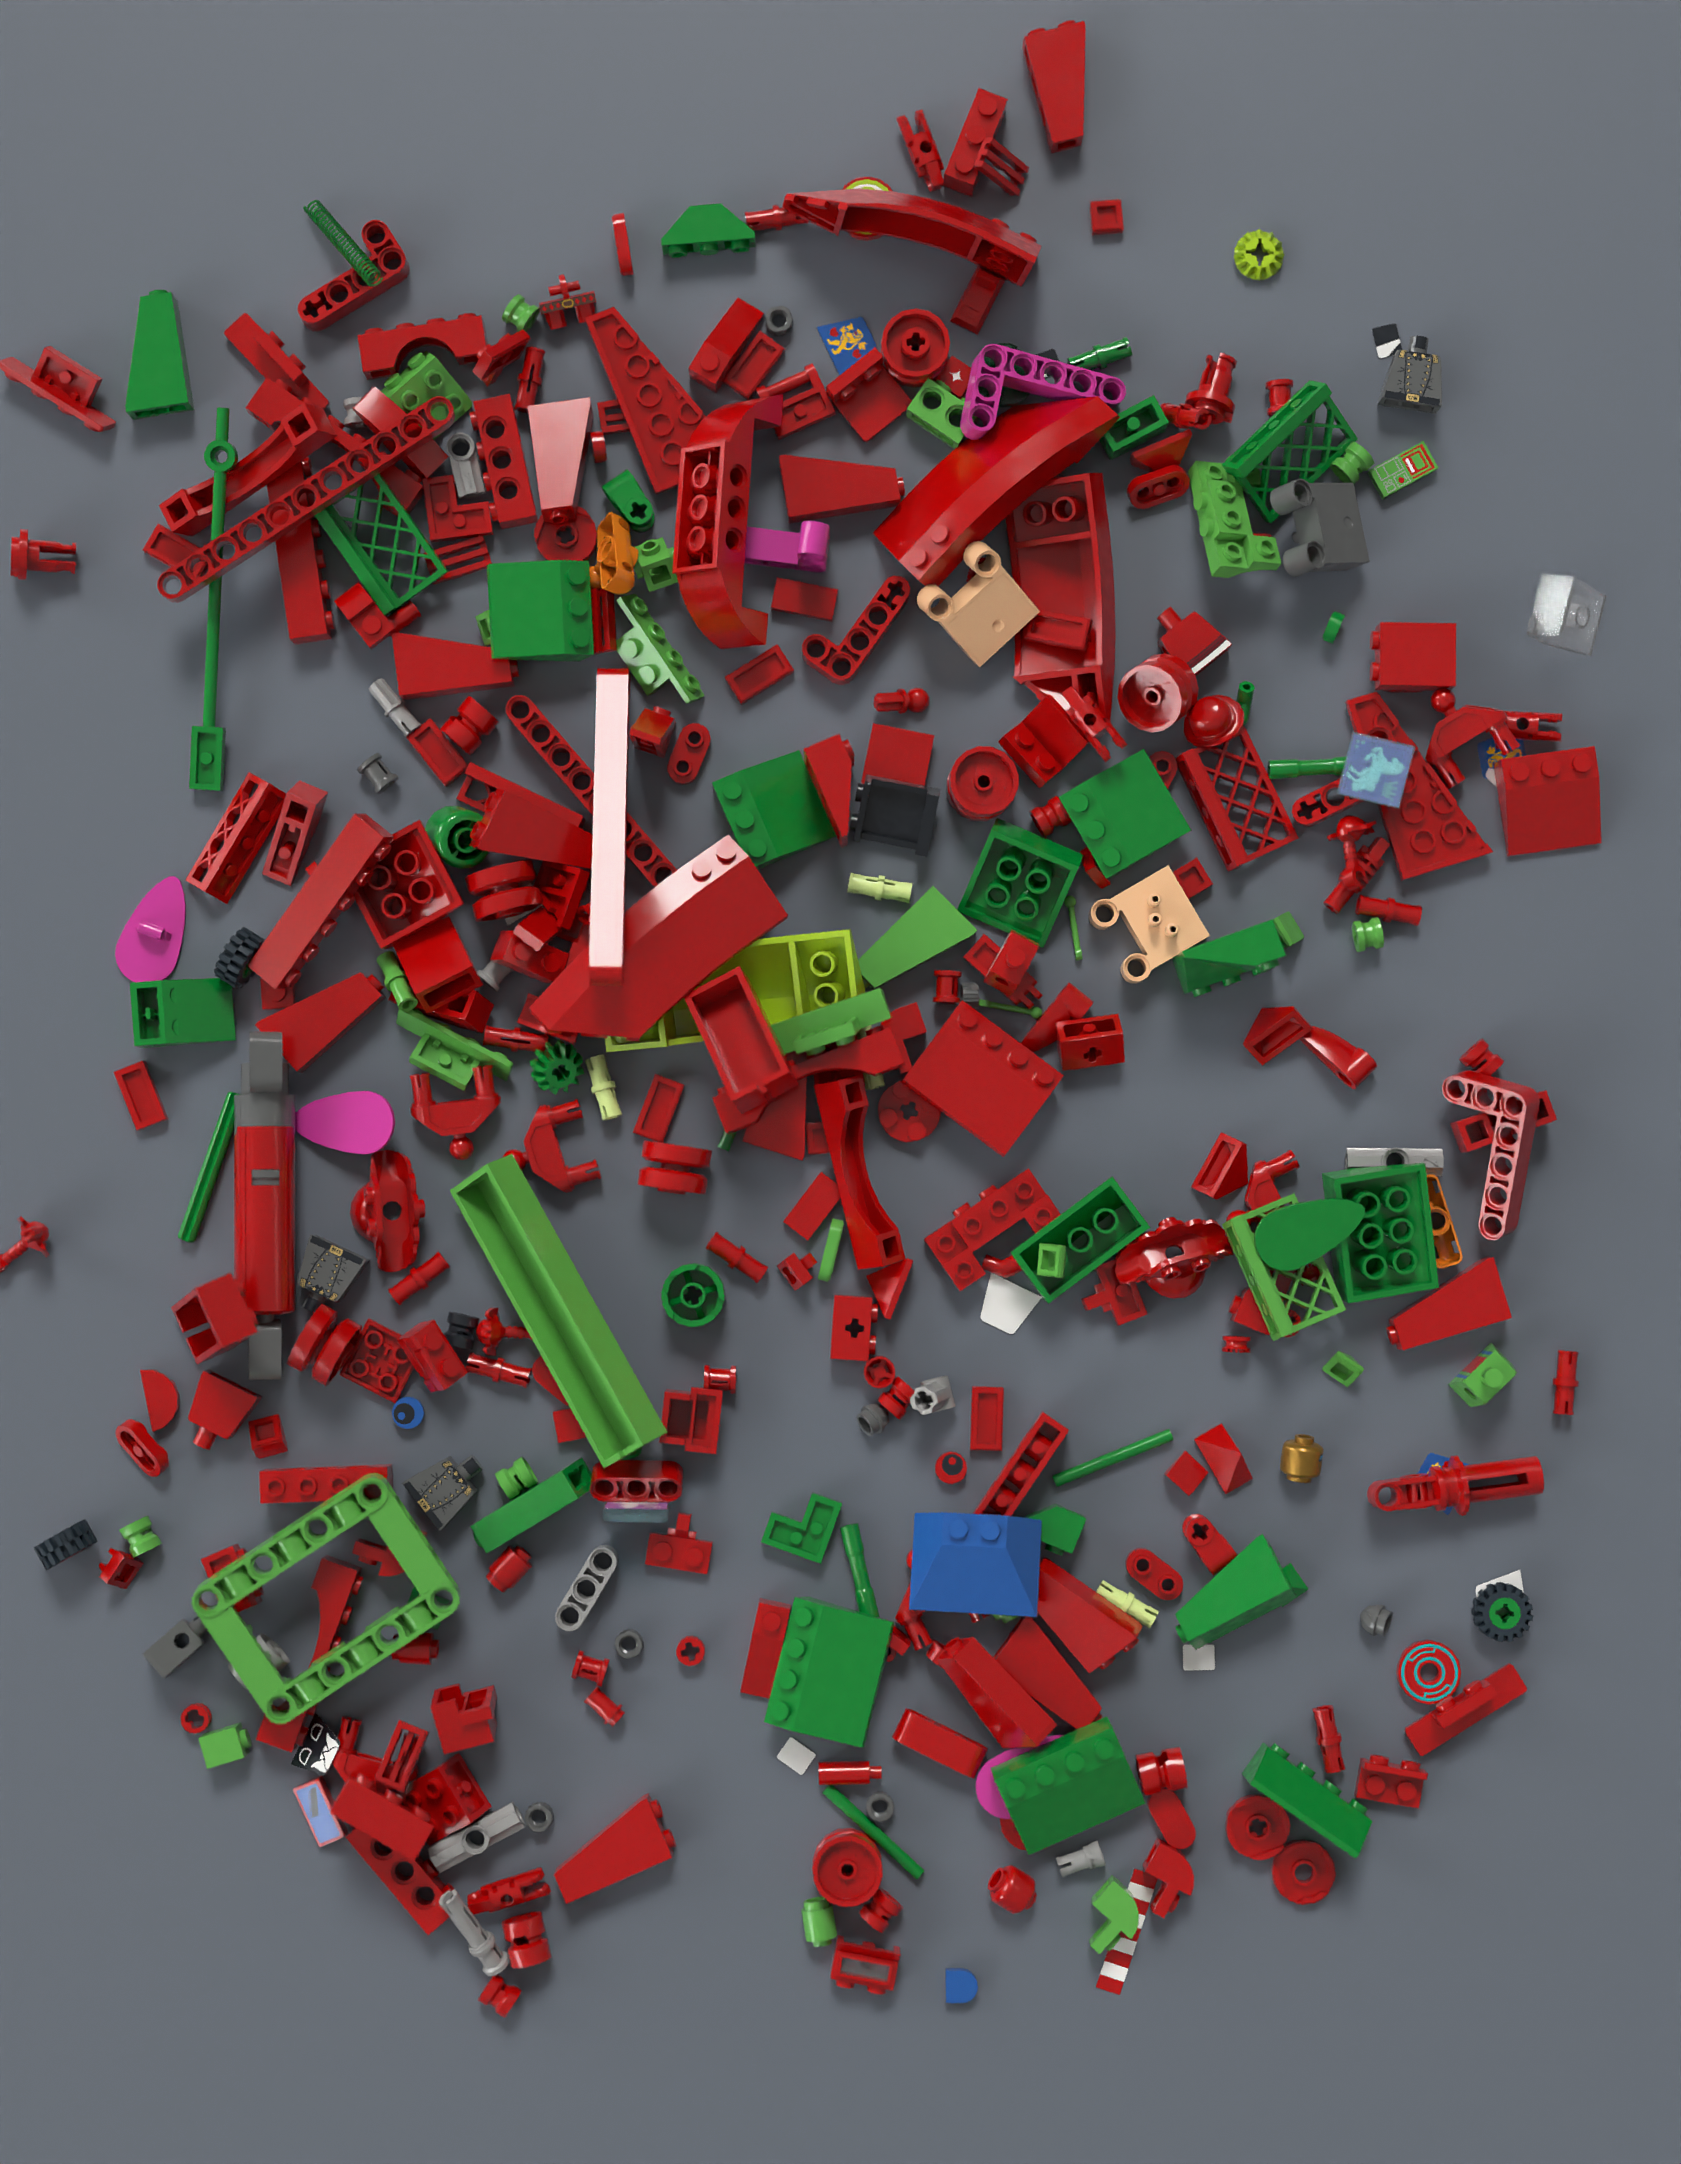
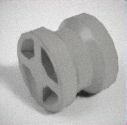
(352, 420)

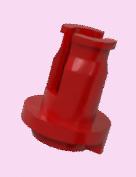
(1215, 389)
(26, 556)

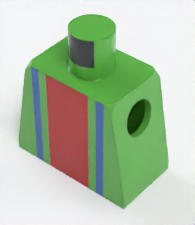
(1483, 1377)

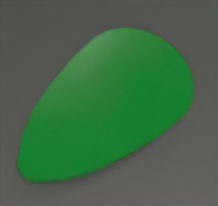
(1305, 1231)

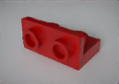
(1389, 1781)

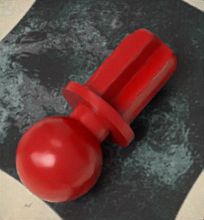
(915, 700)

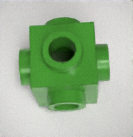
(655, 564)

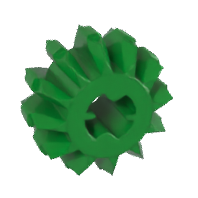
(563, 1075)

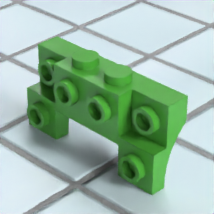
(1226, 522)

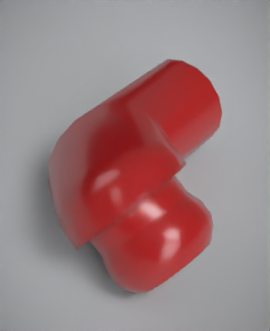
(1003, 1268)

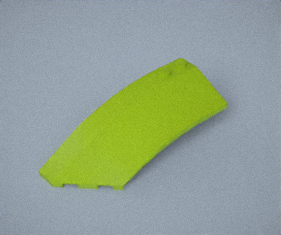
(788, 976)

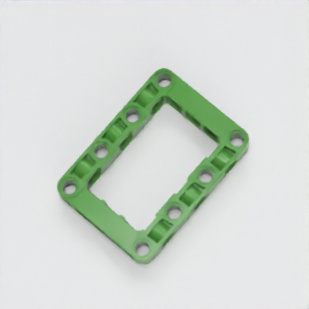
(291, 1546)

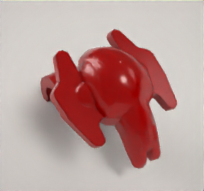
(1350, 830)
(33, 1236)
(491, 1331)

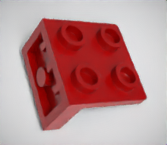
(868, 396)
(1044, 741)
(448, 1795)

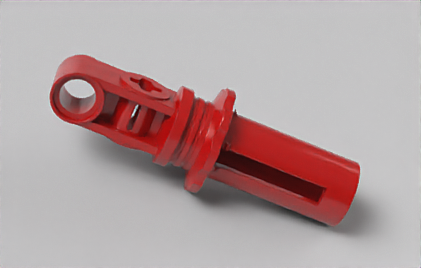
(1450, 1485)

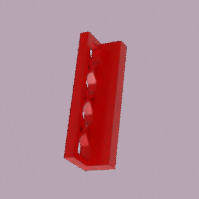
(495, 781)
(240, 840)

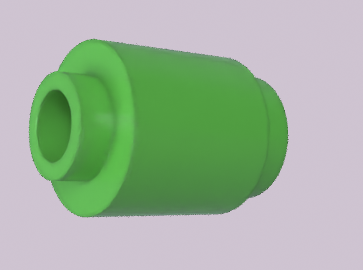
(819, 1921)

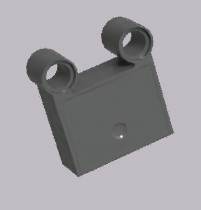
(1326, 526)

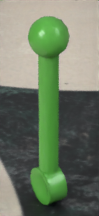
(1070, 902)
(1035, 1012)

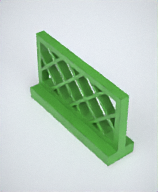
(1263, 1284)

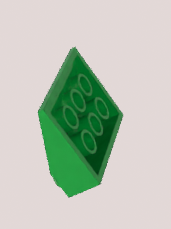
(1393, 1242)
(829, 1671)
(1067, 1785)

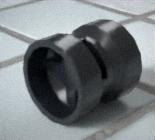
(464, 1323)

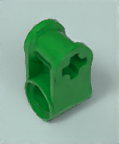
(627, 498)

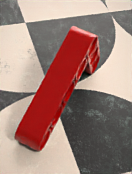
(1503, 1144)

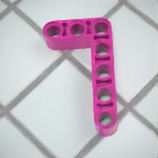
(1033, 382)
(789, 549)

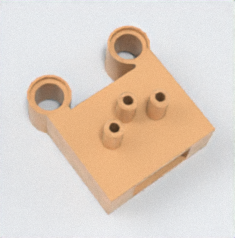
(984, 609)
(1157, 918)

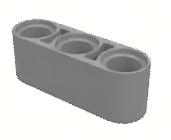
(575, 1598)

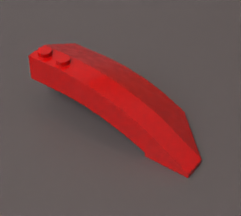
(922, 221)
(988, 480)
(1067, 568)
(670, 946)

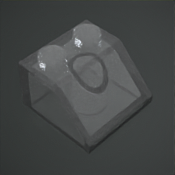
(1566, 614)

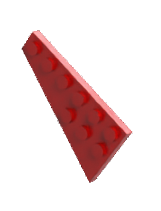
(650, 398)
(1429, 826)

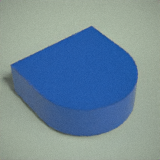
(960, 1985)

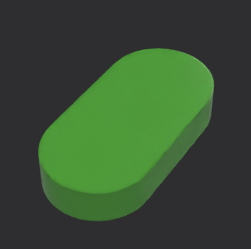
(831, 1250)

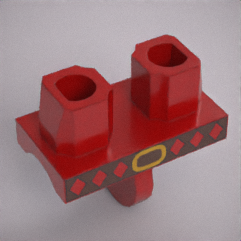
(554, 308)

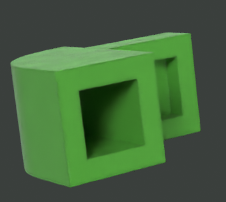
(1121, 1912)

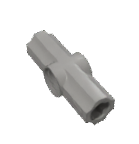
(1377, 1157)
(458, 1845)

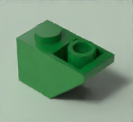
(1059, 1528)

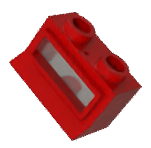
(864, 1966)

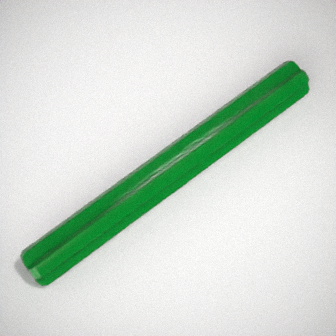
(209, 1171)

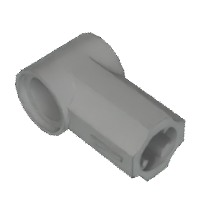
(465, 468)
(933, 1396)

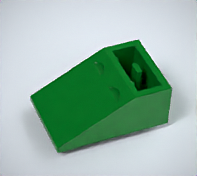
(182, 1012)

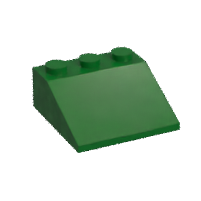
(540, 610)
(774, 809)
(1125, 814)
(1020, 882)

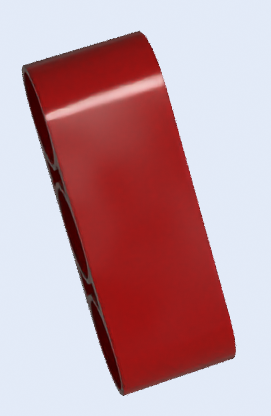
(650, 1489)
(940, 1743)

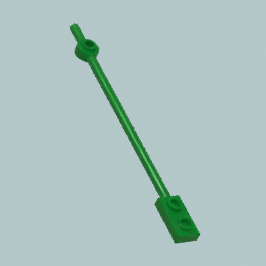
(207, 740)

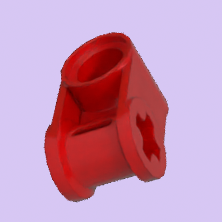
(1210, 1546)

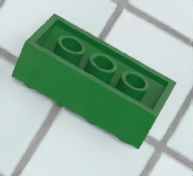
(1090, 1231)
(1309, 1799)

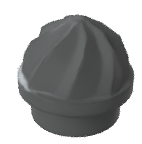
(873, 1419)
(1376, 1619)

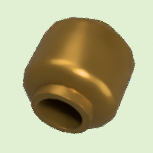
(1301, 1458)

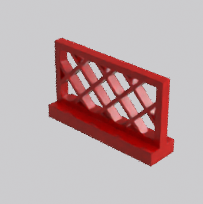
(1216, 816)

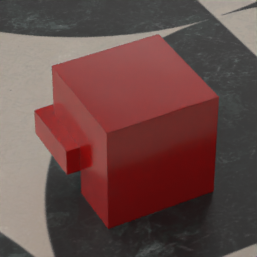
(692, 1418)
(464, 1718)

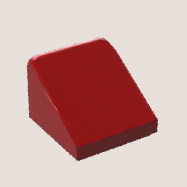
(267, 1436)
(1186, 1473)

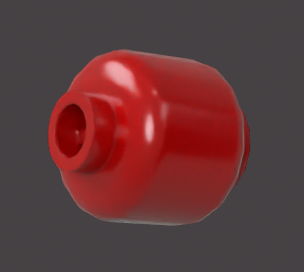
(1012, 1889)

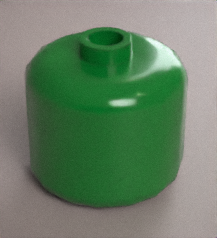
(450, 833)

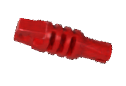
(1370, 860)

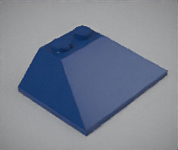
(975, 1564)

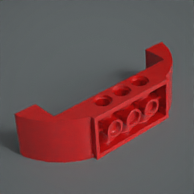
(714, 521)

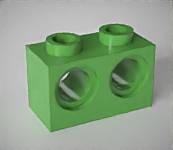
(937, 420)

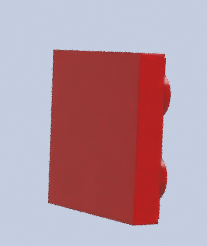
(898, 754)
(378, 1362)

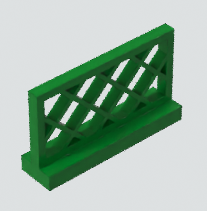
(1282, 427)
(364, 564)

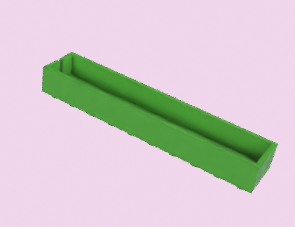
(557, 1310)

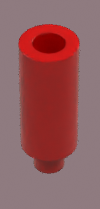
(847, 1772)

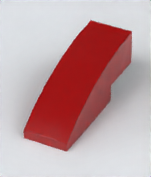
(379, 412)

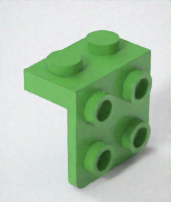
(422, 381)

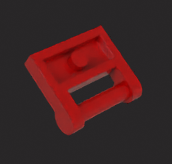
(803, 408)

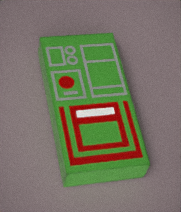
(1402, 470)

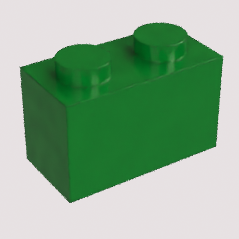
(1134, 427)

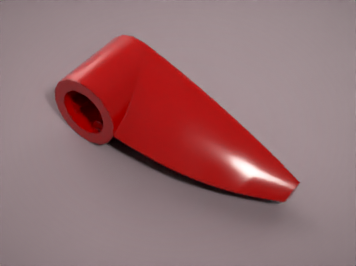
(1068, 1005)
(1346, 1061)

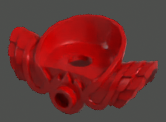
(395, 1239)
(1181, 1275)

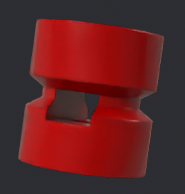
(469, 725)
(1161, 1771)
(526, 1951)

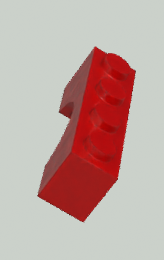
(385, 350)

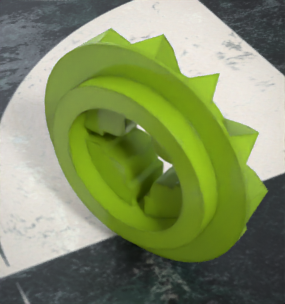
(1248, 263)

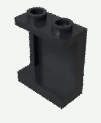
(895, 813)

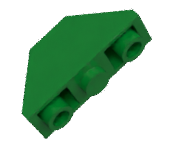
(707, 231)

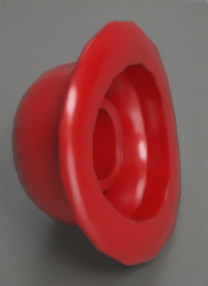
(1213, 721)

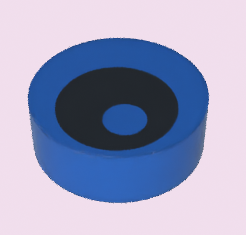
(408, 1412)

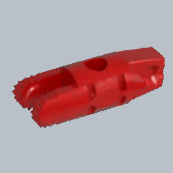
(926, 164)
(1081, 711)
(1531, 722)
(508, 1892)

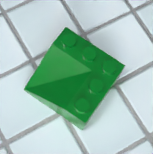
(1228, 957)

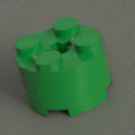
(678, 1285)

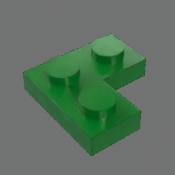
(807, 1537)

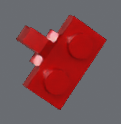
(494, 358)
(1121, 1299)
(679, 1548)

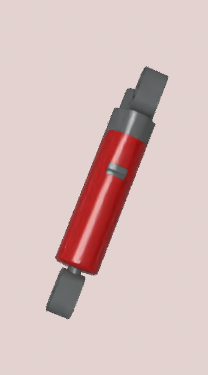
(265, 1198)

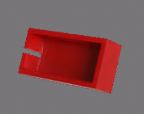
(740, 1040)
(224, 1308)

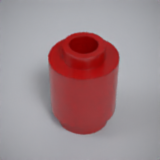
(509, 1568)
(419, 1650)

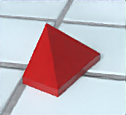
(1162, 453)
(1274, 1032)
(1223, 1169)
(888, 1284)
(1223, 1458)

